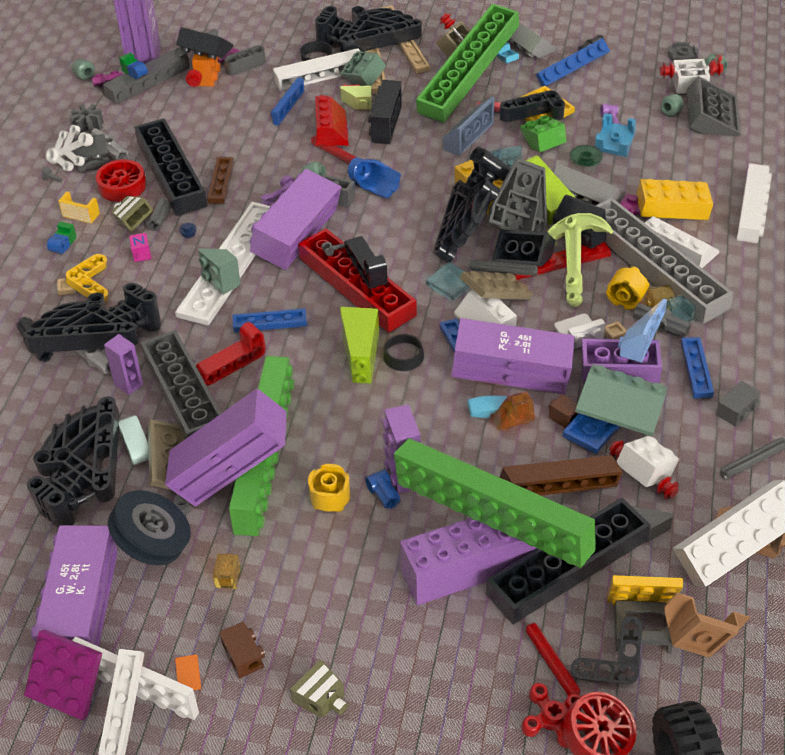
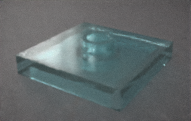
(447, 281)

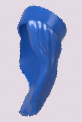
(374, 176)

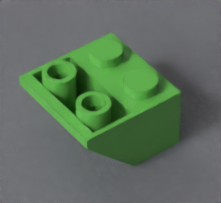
(544, 133)

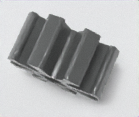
(87, 118)

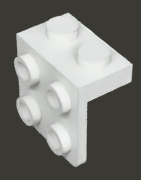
(582, 328)

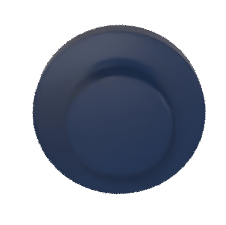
(188, 230)

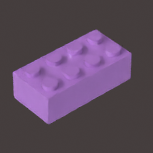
(607, 353)
(398, 428)

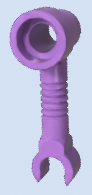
(610, 109)
(269, 198)

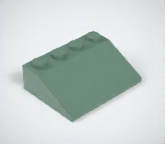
(621, 399)

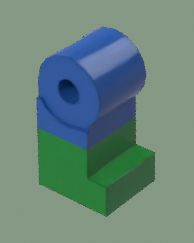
(132, 66)
(62, 238)

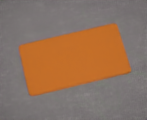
(188, 671)

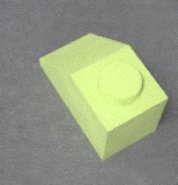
(357, 96)

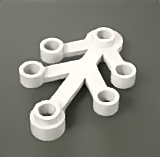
(54, 154)

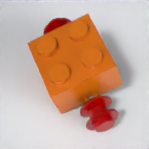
(204, 71)

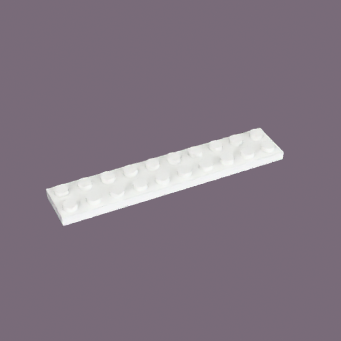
(203, 300)

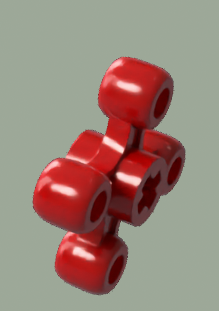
(547, 707)

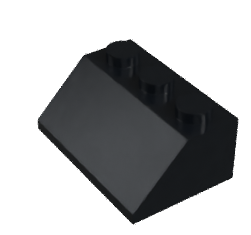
(203, 43)
(572, 205)
(524, 247)

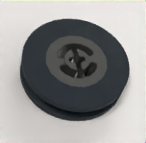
(149, 527)

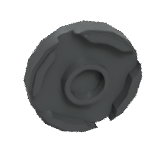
(682, 51)

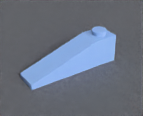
(640, 335)

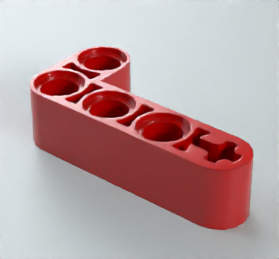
(238, 355)

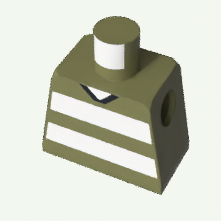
(131, 211)
(319, 691)

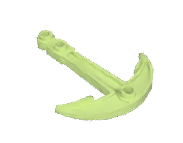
(571, 228)

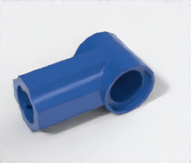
(381, 485)

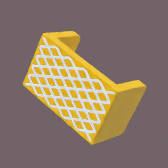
(77, 211)

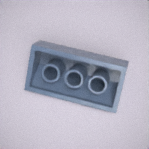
(470, 128)

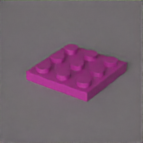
(63, 674)

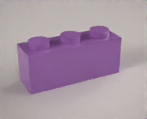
(123, 364)

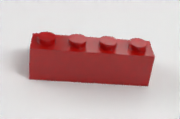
(330, 122)

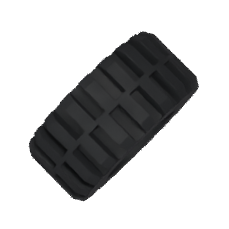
(685, 730)

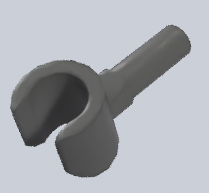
(47, 174)
(329, 249)

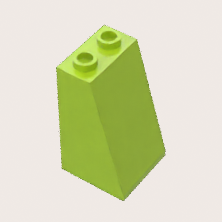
(554, 189)
(360, 340)

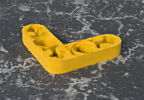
(78, 278)

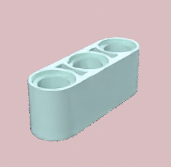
(134, 439)

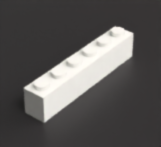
(312, 70)
(754, 203)

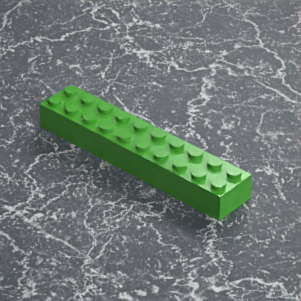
(467, 63)
(252, 488)
(496, 502)

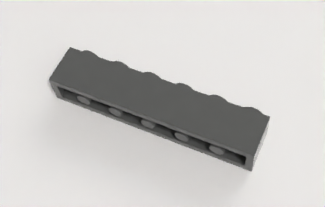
(158, 71)

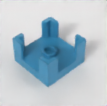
(615, 137)

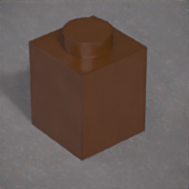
(562, 410)

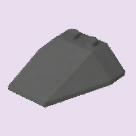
(521, 199)

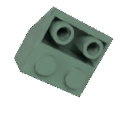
(363, 68)
(219, 269)

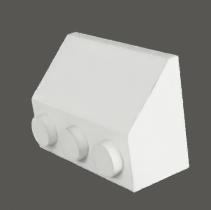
(485, 310)

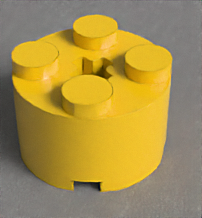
(627, 288)
(329, 488)

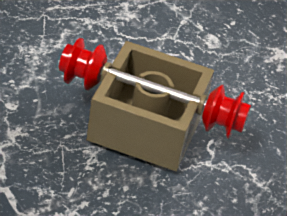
(453, 38)

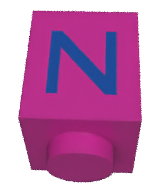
(140, 247)

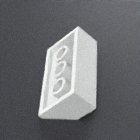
(690, 246)

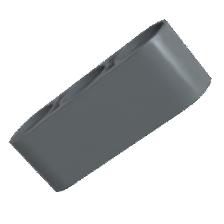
(245, 60)

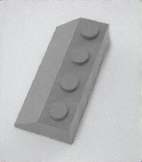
(531, 42)
(587, 186)

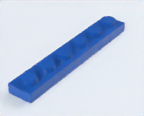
(572, 62)

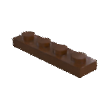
(220, 180)

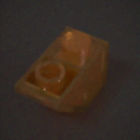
(514, 411)

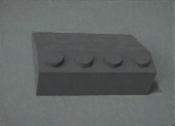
(712, 109)

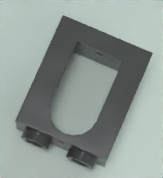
(648, 637)

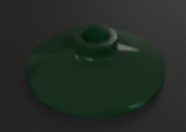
(586, 155)

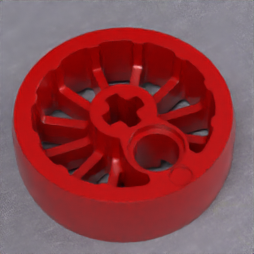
(115, 183)
(621, 721)

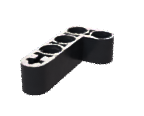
(533, 105)
(370, 267)

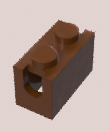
(241, 649)

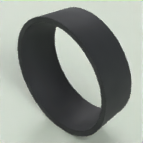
(315, 46)
(403, 364)

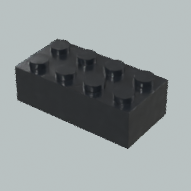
(385, 112)

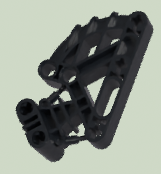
(368, 28)
(469, 203)
(89, 324)
(94, 431)

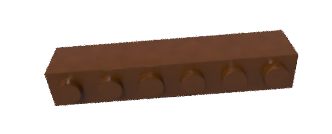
(565, 475)

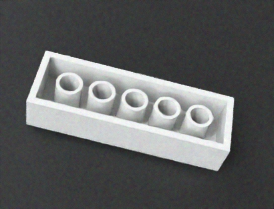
(734, 535)

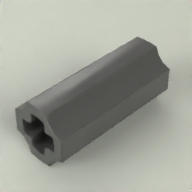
(158, 214)

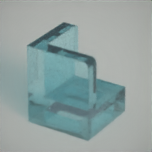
(682, 308)

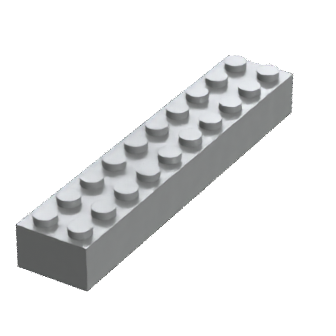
(664, 263)

